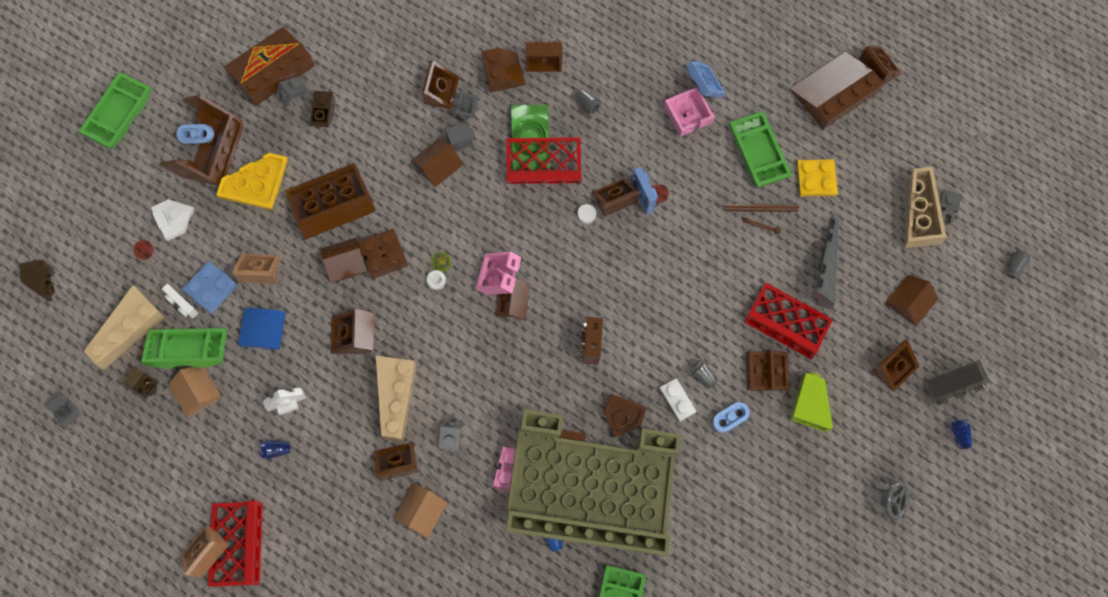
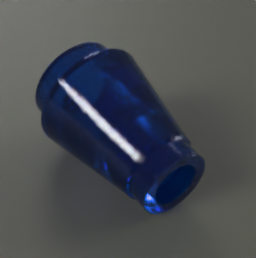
(962, 432)
(272, 449)

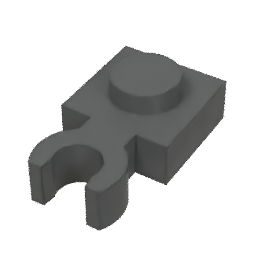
(950, 203)

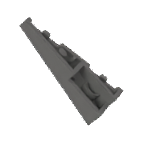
(826, 281)

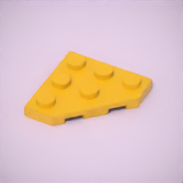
(255, 183)

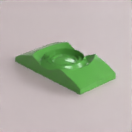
(116, 111)
(530, 122)
(759, 149)
(184, 347)
(621, 583)

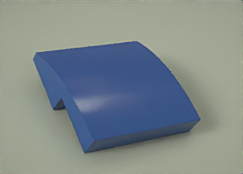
(262, 328)

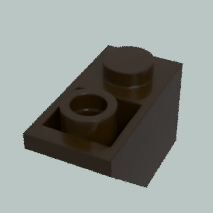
(322, 109)
(37, 277)
(140, 383)

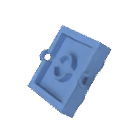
(705, 79)
(647, 194)
(210, 287)

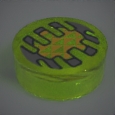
(441, 262)

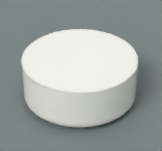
(586, 214)
(436, 280)

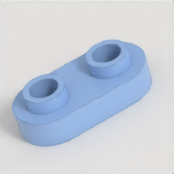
(196, 134)
(730, 417)

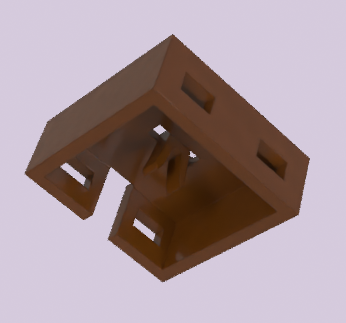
(544, 56)
(384, 260)
(592, 335)

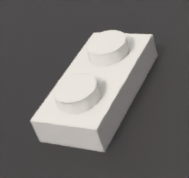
(172, 296)
(677, 400)

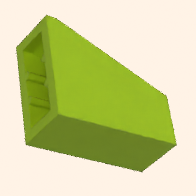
(812, 403)

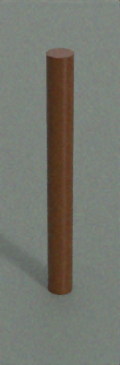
(762, 207)

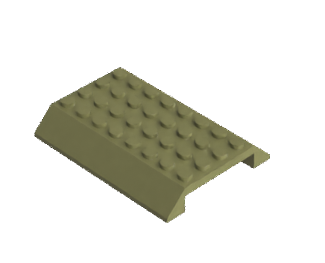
(591, 489)

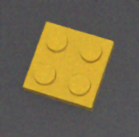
(817, 178)

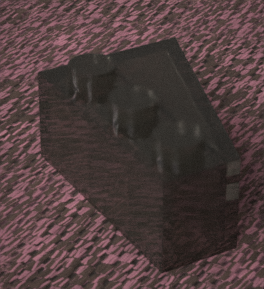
(956, 383)

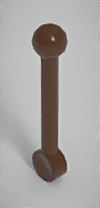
(777, 230)

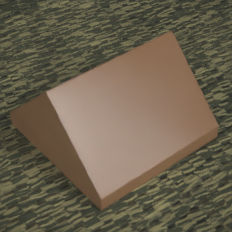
(257, 268)
(193, 389)
(420, 510)
(203, 552)

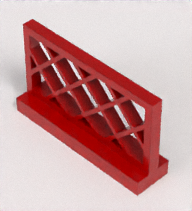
(544, 177)
(785, 334)
(252, 541)

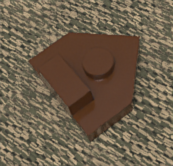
(623, 414)

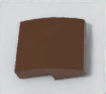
(767, 371)

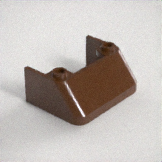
(215, 157)

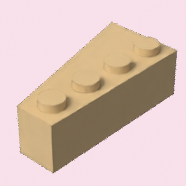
(924, 212)
(123, 328)
(395, 391)

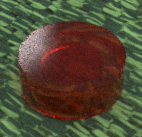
(662, 193)
(143, 249)

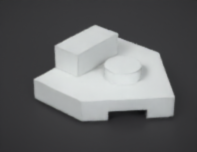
(172, 218)
(284, 401)

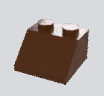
(502, 69)
(352, 332)

